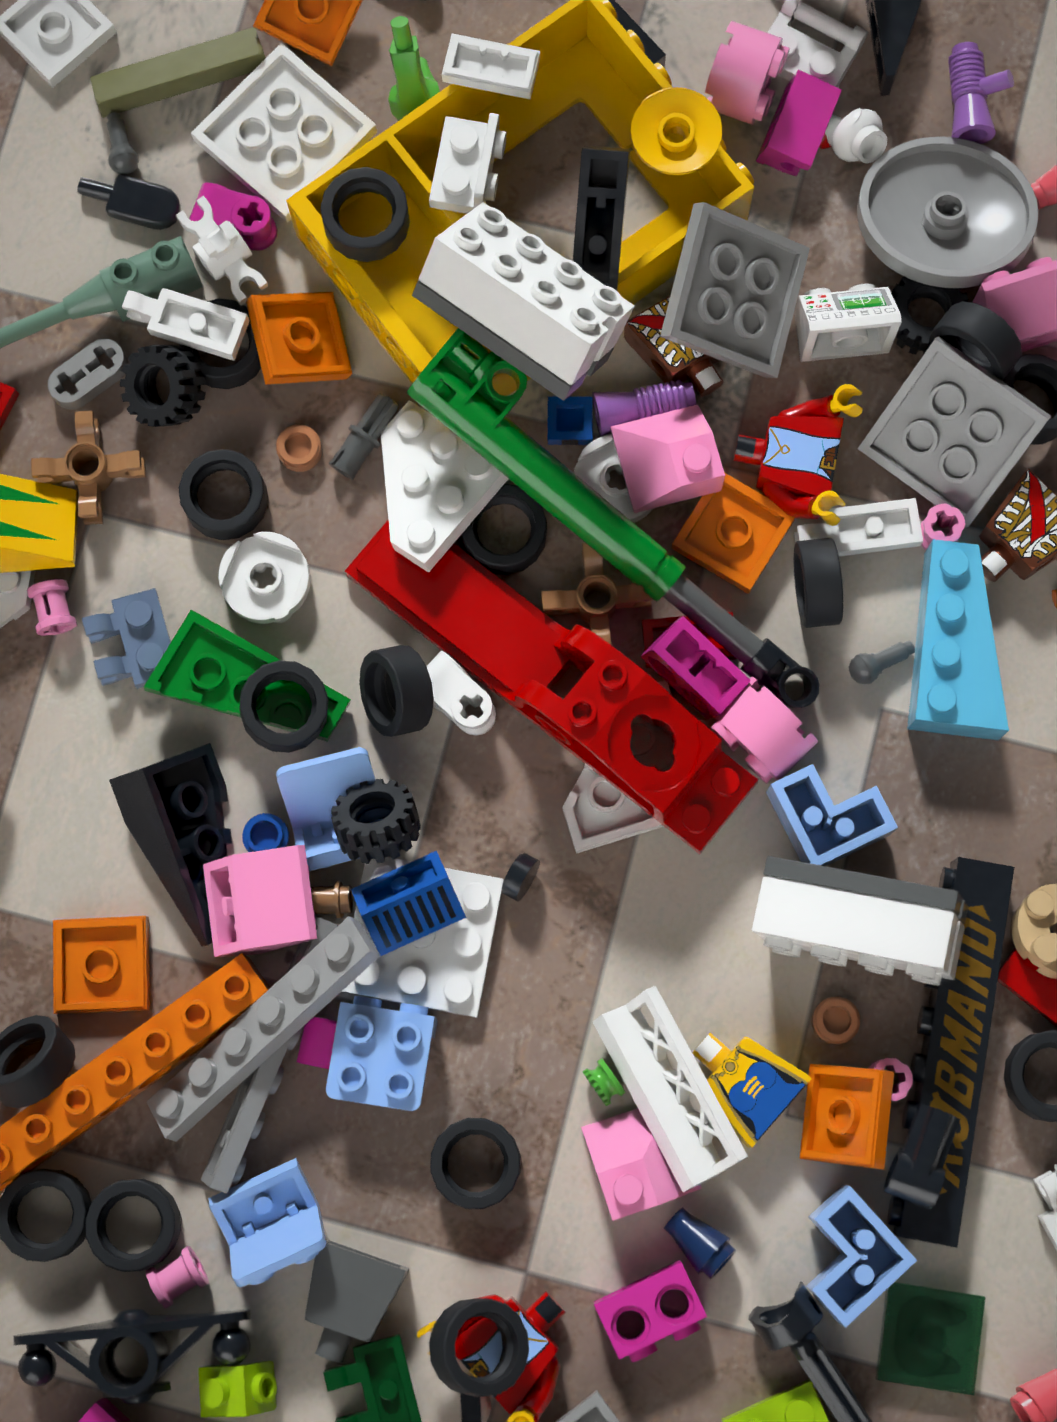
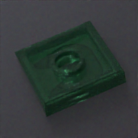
(930, 1338)

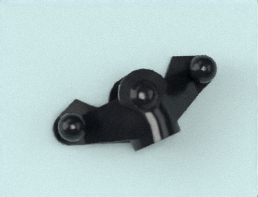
(39, 1365)

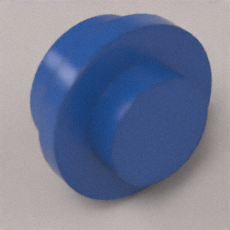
(265, 833)

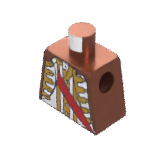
(666, 357)
(1022, 531)

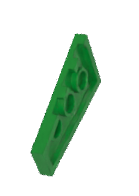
(211, 667)

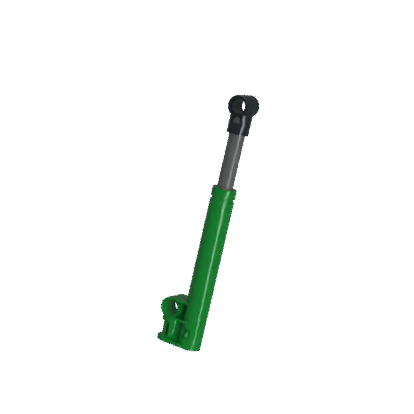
(461, 396)

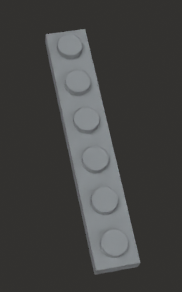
(263, 1028)
(246, 1114)

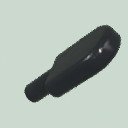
(135, 200)

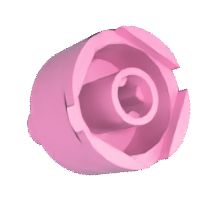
(744, 72)
(764, 731)

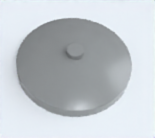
(947, 211)

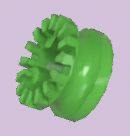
(605, 1081)

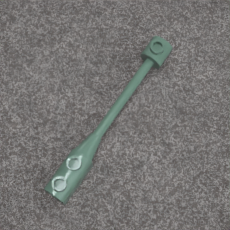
(163, 266)

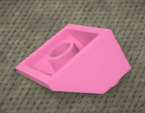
(668, 458)
(630, 1165)

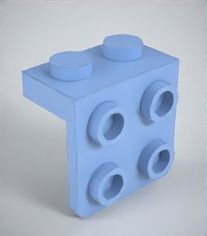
(310, 793)
(380, 1054)
(269, 1223)

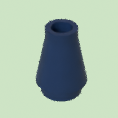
(701, 1244)

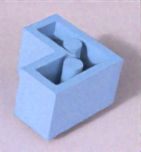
(826, 831)
(868, 1258)

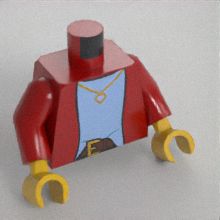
(801, 455)
(480, 1351)

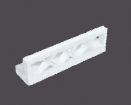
(664, 1092)

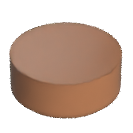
(299, 448)
(835, 1020)

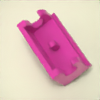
(798, 124)

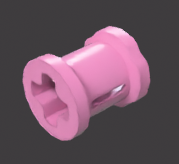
(946, 517)
(52, 607)
(904, 1073)
(177, 1277)

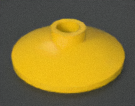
(681, 113)

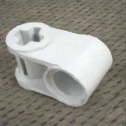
(454, 691)

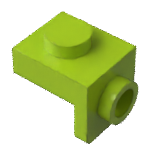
(237, 1389)

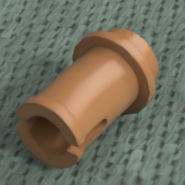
(332, 899)

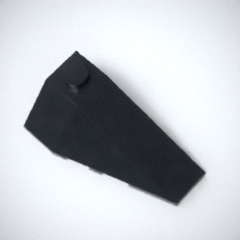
(179, 825)

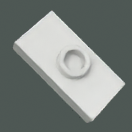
(490, 66)

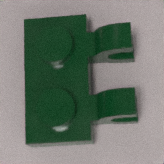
(384, 1380)

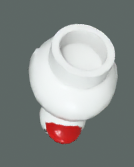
(856, 136)

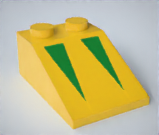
(36, 525)

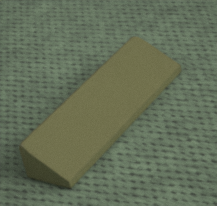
(177, 72)

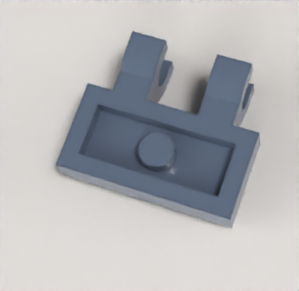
(143, 634)

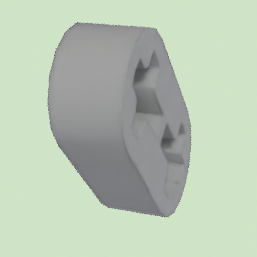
(87, 374)

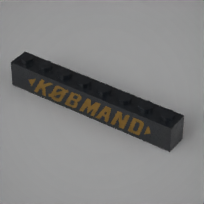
(956, 1043)

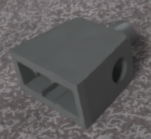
(349, 1296)

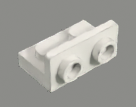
(466, 163)

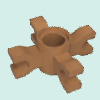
(56, 470)
(572, 601)

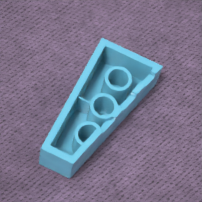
(955, 655)

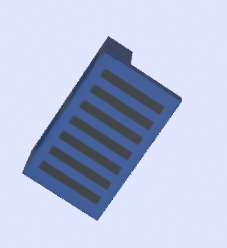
(408, 903)

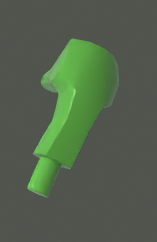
(412, 72)

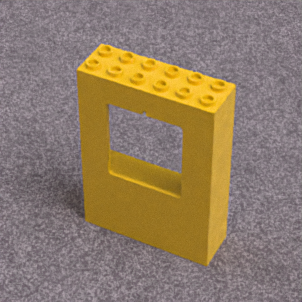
(583, 60)

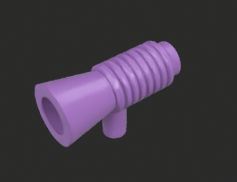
(970, 91)
(647, 401)

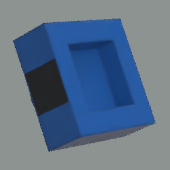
(570, 420)

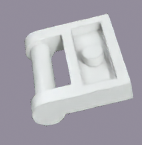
(811, 54)

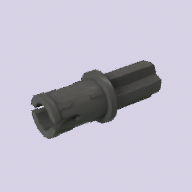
(364, 436)

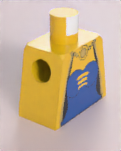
(750, 1084)

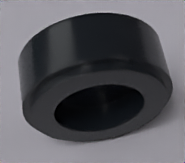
(520, 876)

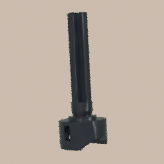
(792, 1326)

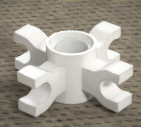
(222, 250)

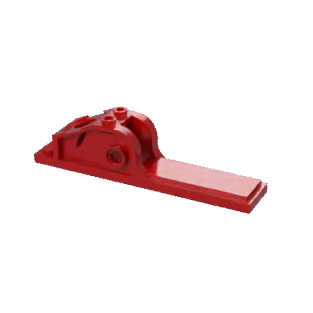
(525, 654)

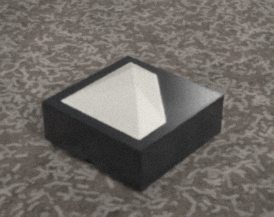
(475, 1408)

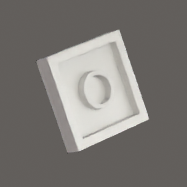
(55, 34)

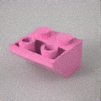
(1025, 301)
(259, 901)

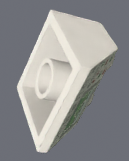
(846, 322)

